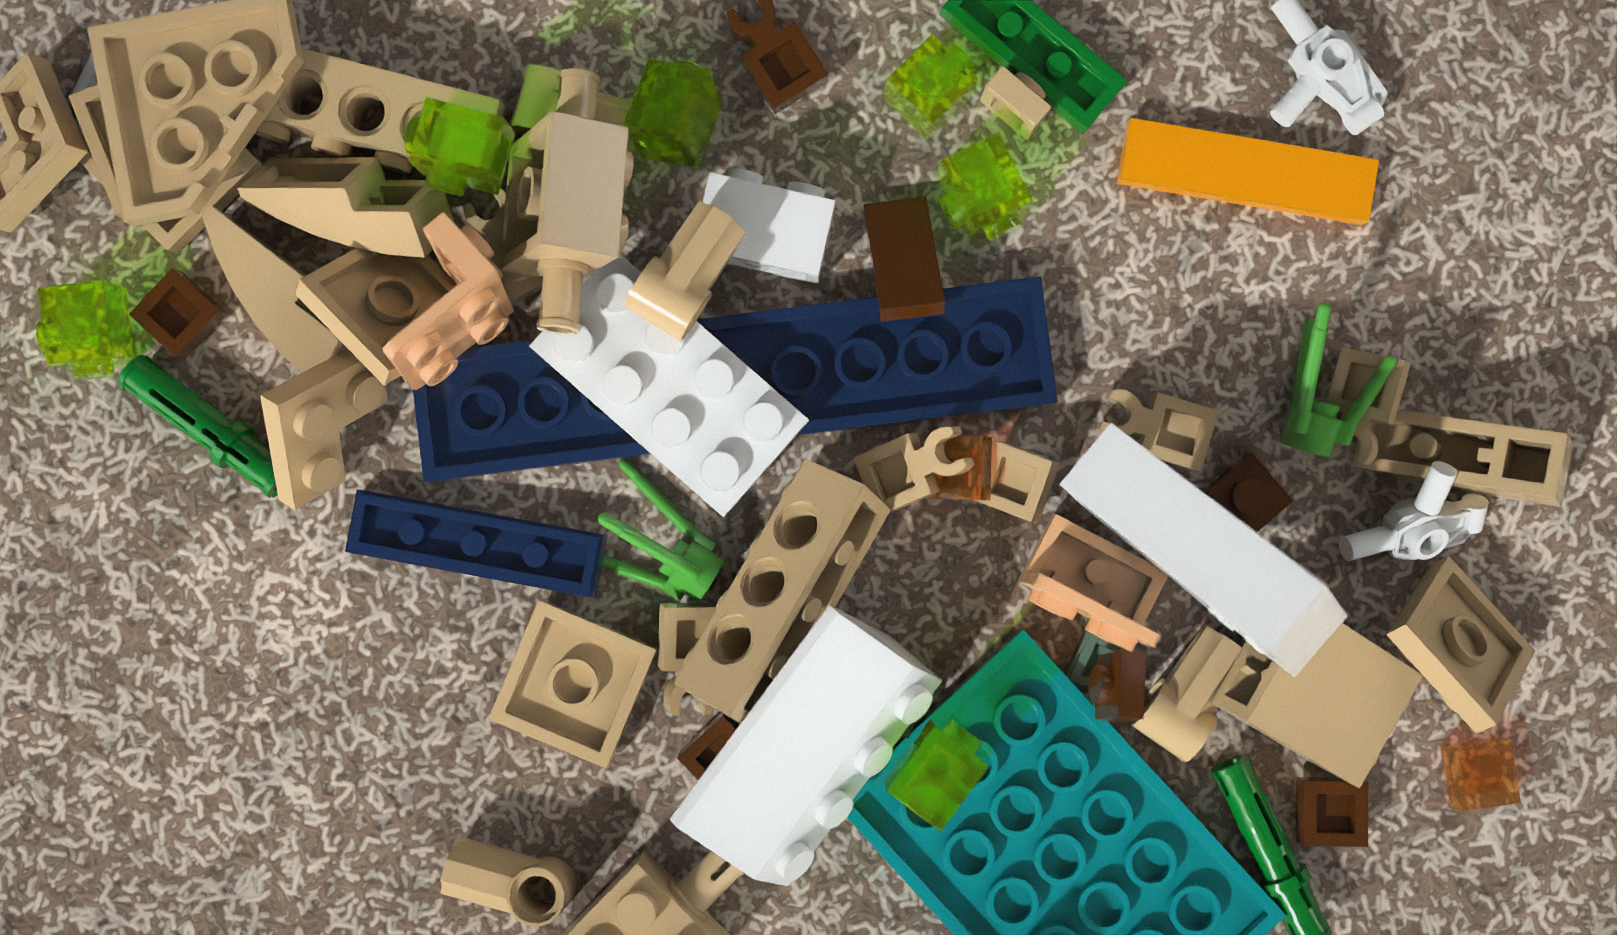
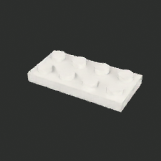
(677, 399)

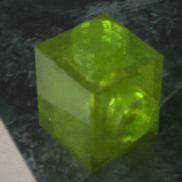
(931, 85)
(673, 112)
(459, 147)
(983, 190)
(85, 327)
(937, 772)

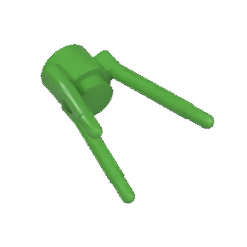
(1312, 422)
(688, 566)

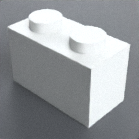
(782, 226)

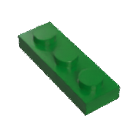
(1032, 42)

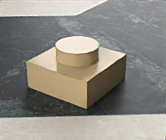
(1016, 101)
(1020, 481)

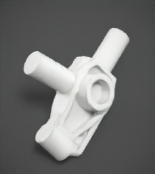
(1329, 68)
(1421, 525)

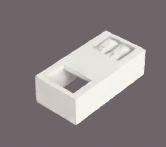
(1205, 550)

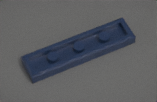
(476, 543)

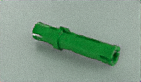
(228, 441)
(1281, 873)

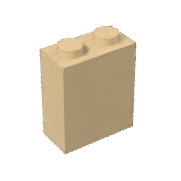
(1333, 709)

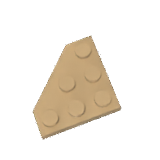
(188, 97)

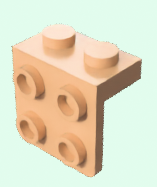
(466, 315)
(1091, 576)

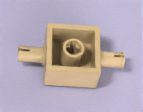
(566, 200)
(652, 902)

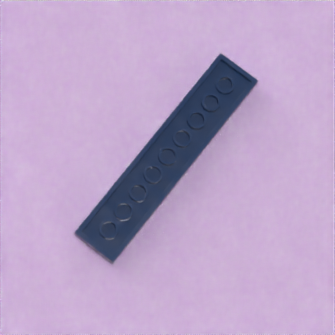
(828, 360)

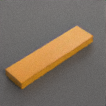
(1247, 171)

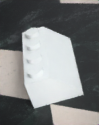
(807, 748)

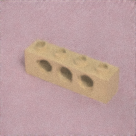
(347, 94)
(812, 577)

